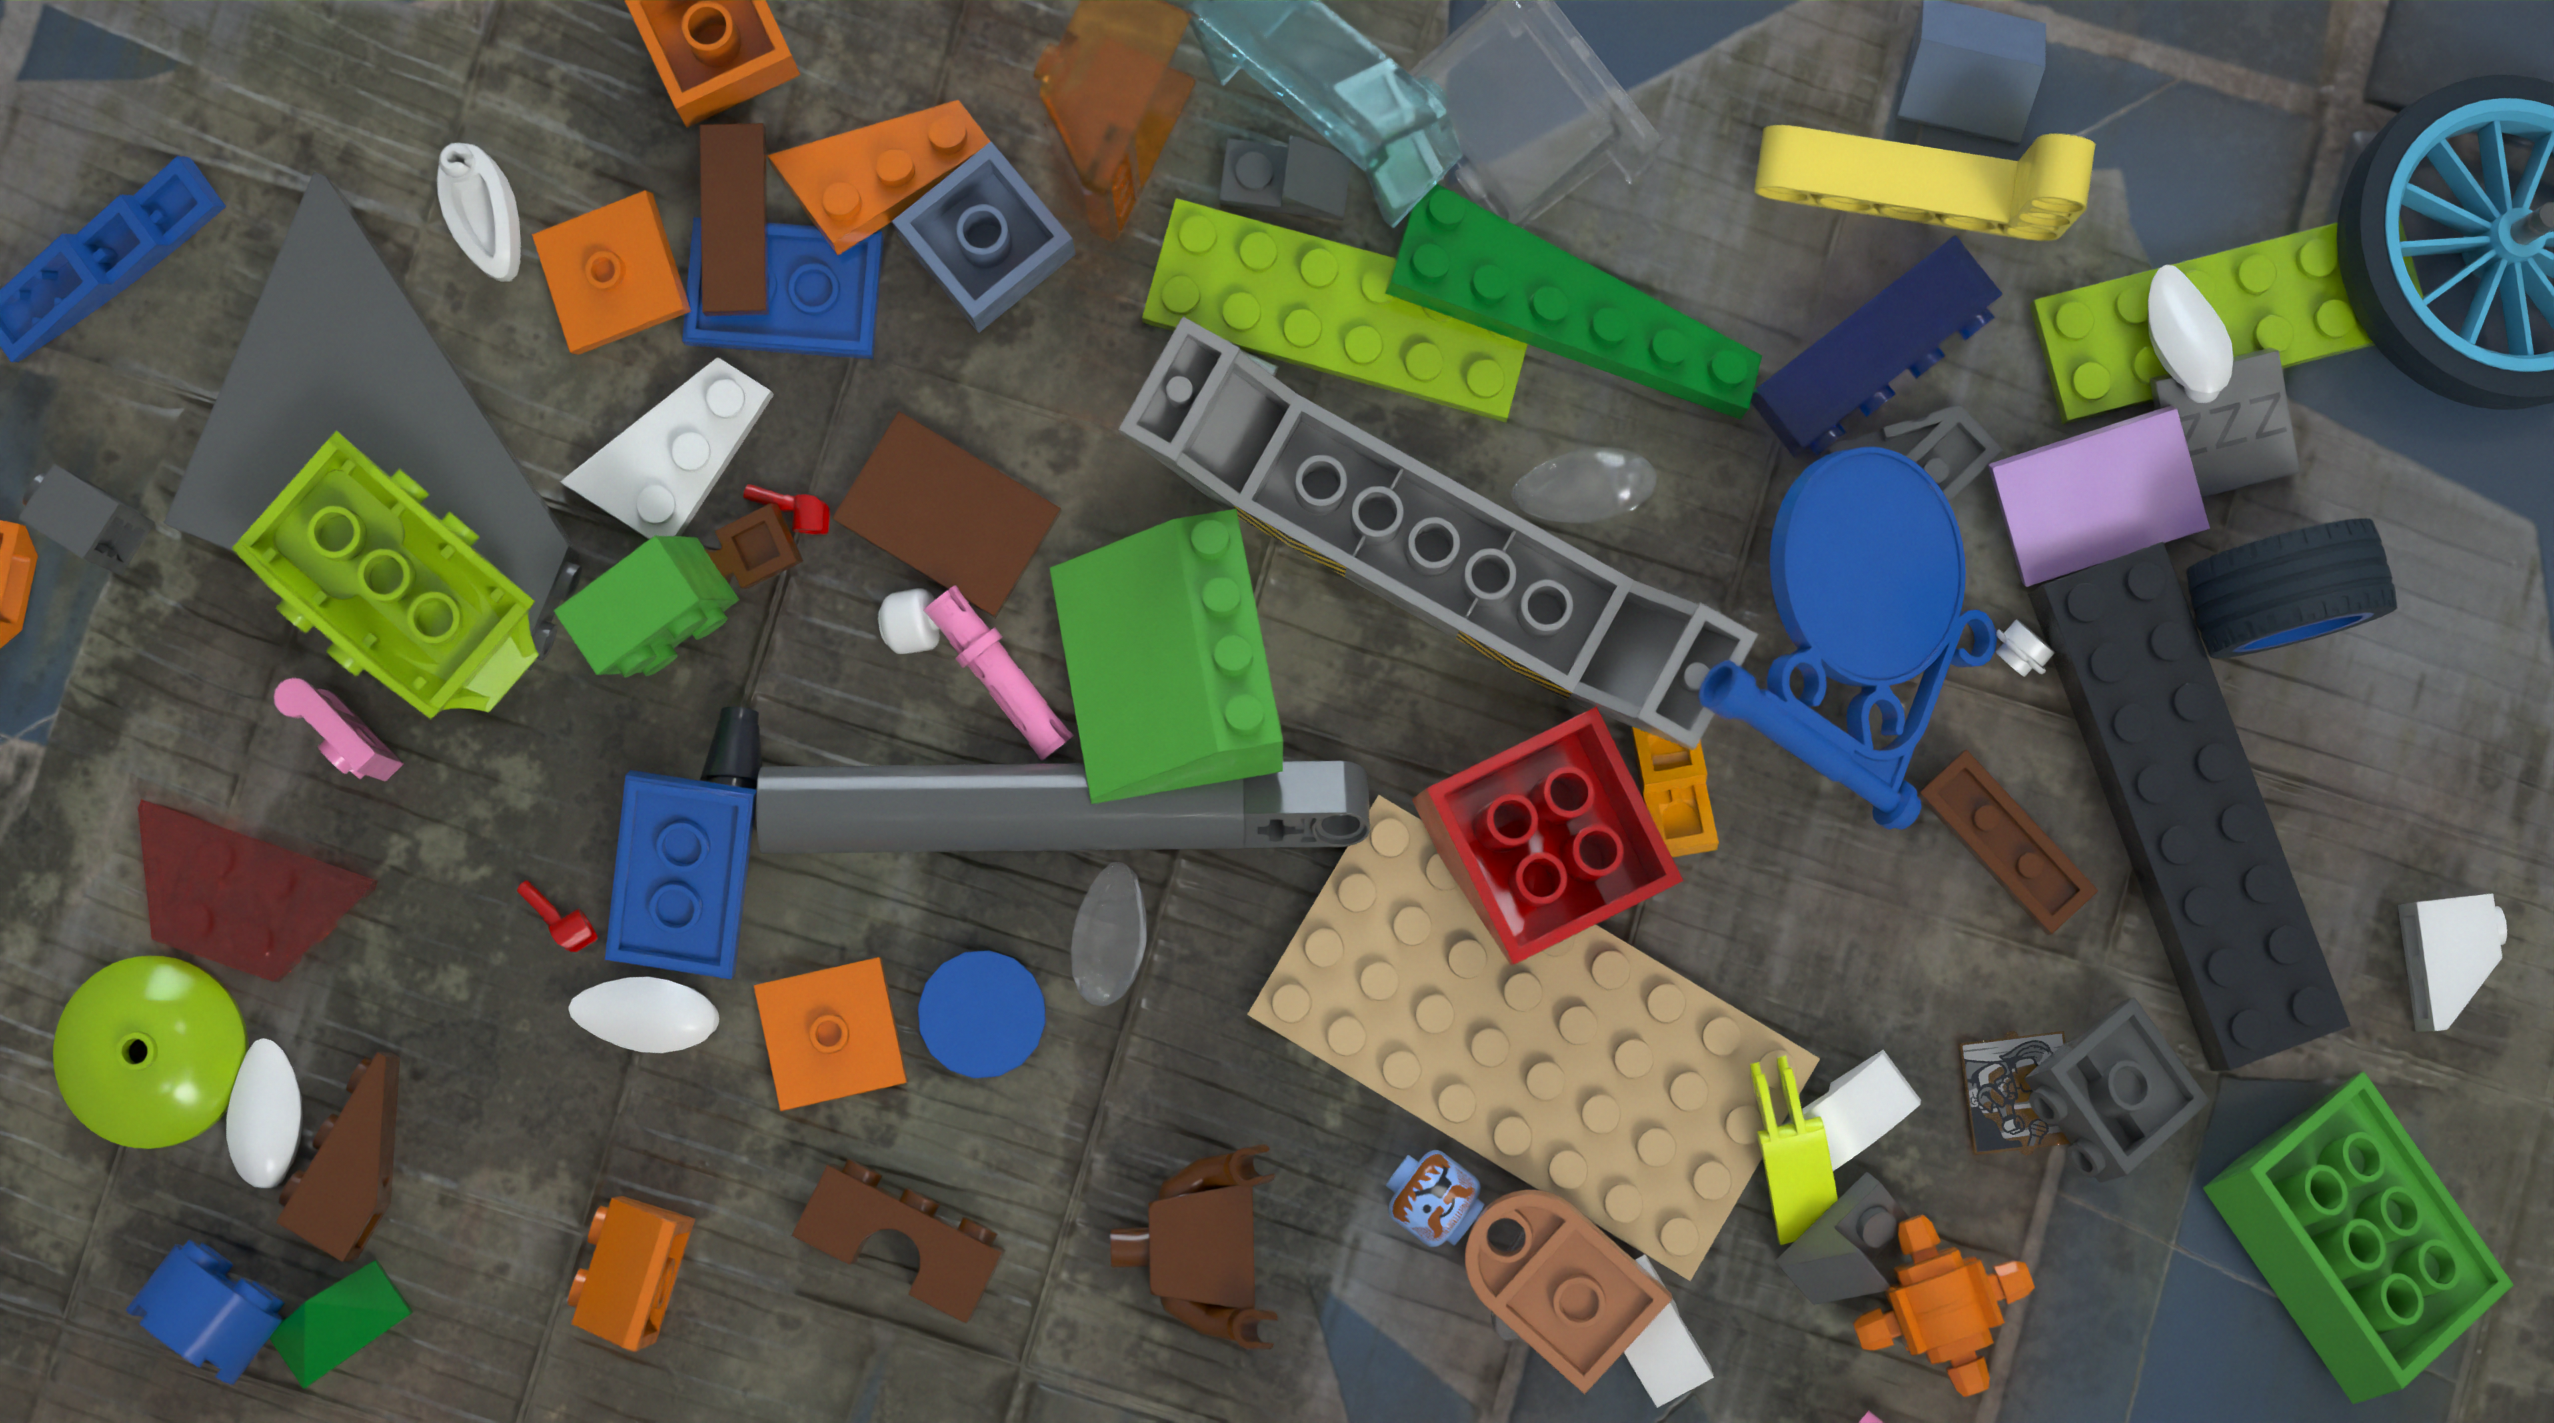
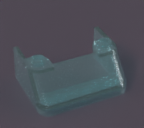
(1339, 87)

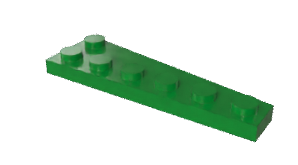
(1526, 289)

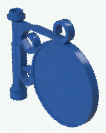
(1871, 598)

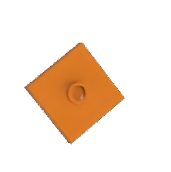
(611, 272)
(830, 1034)

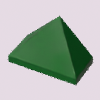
(339, 1323)

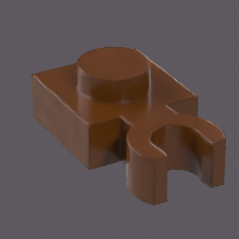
(755, 547)

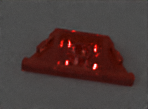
(238, 894)

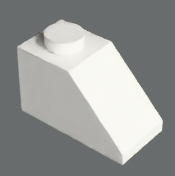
(2449, 954)

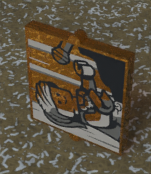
(1999, 1095)

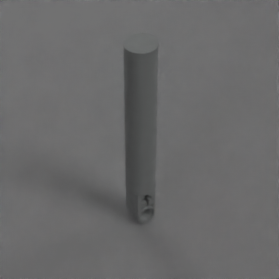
(1050, 810)

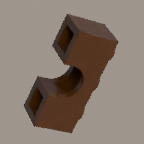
(953, 1258)

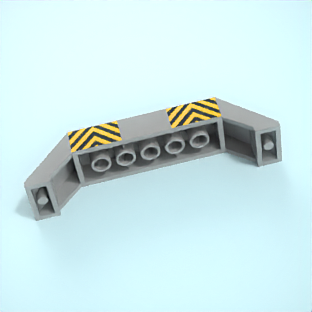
(1429, 541)

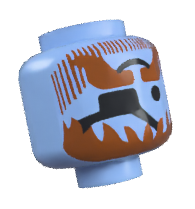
(1434, 1198)

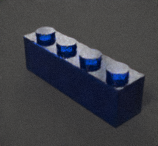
(1875, 347)

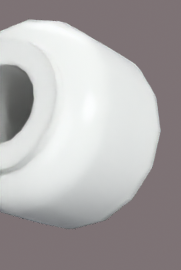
(905, 624)

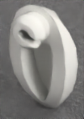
(480, 209)
(2188, 335)
(645, 1014)
(264, 1116)

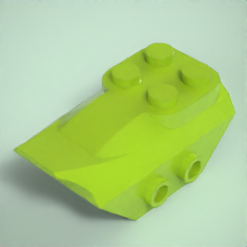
(391, 583)

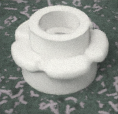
(2023, 649)

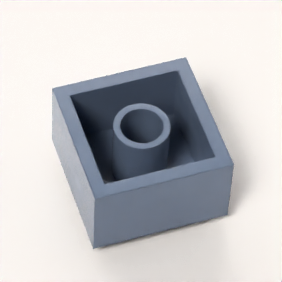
(984, 237)

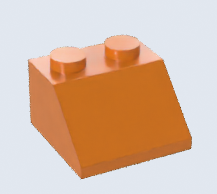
(630, 1272)

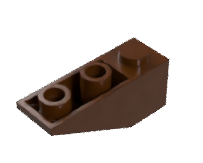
(352, 1173)

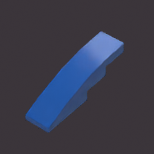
(104, 257)

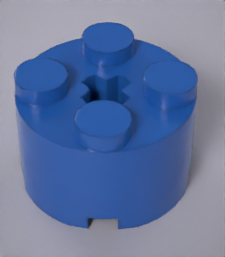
(206, 1312)

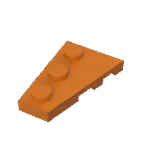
(876, 172)

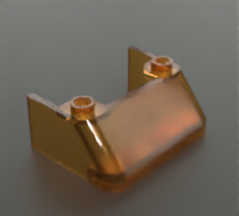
(1113, 102)

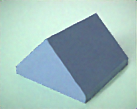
(1973, 71)

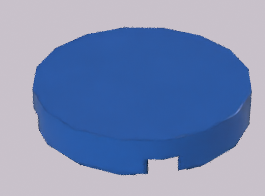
(982, 1014)

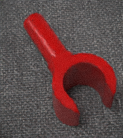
(809, 512)
(571, 931)

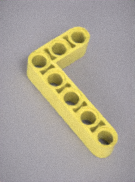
(1930, 185)

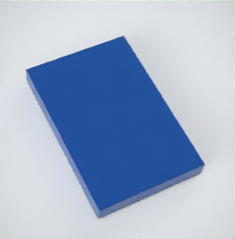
(815, 298)
(680, 874)

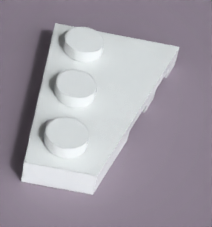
(675, 453)

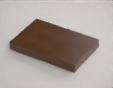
(947, 514)

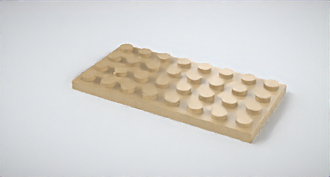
(1564, 1069)

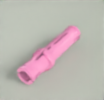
(990, 662)

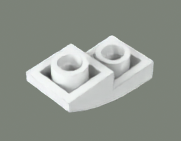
(1862, 1107)
(1667, 1354)

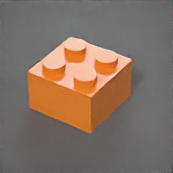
(713, 51)

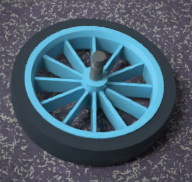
(2499, 242)

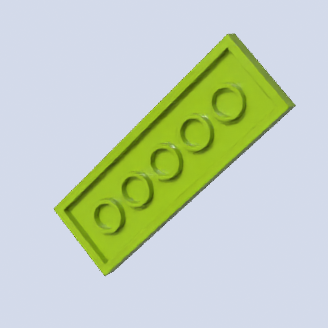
(2265, 293)
(1324, 311)

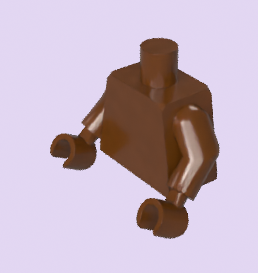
(1203, 1247)

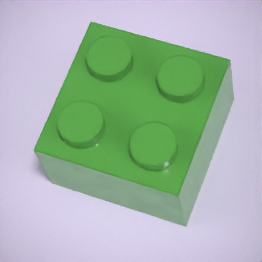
(648, 607)

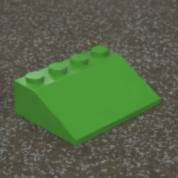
(1167, 660)
(2359, 1240)

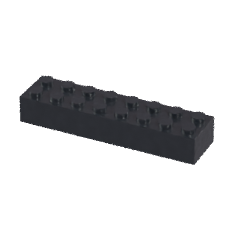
(2188, 809)

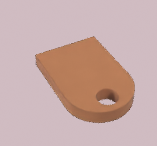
(1564, 1287)

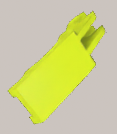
(1793, 1158)

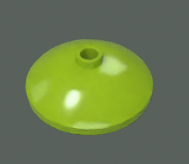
(191, 1062)

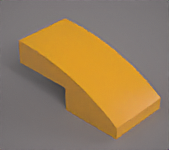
(1676, 793)

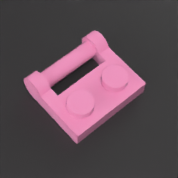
(348, 740)

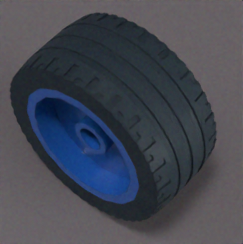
(2291, 588)

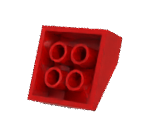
(1548, 836)

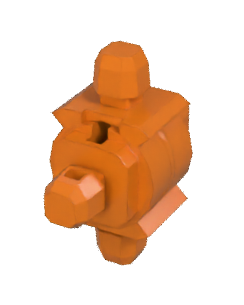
(1943, 1305)

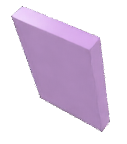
(2099, 495)

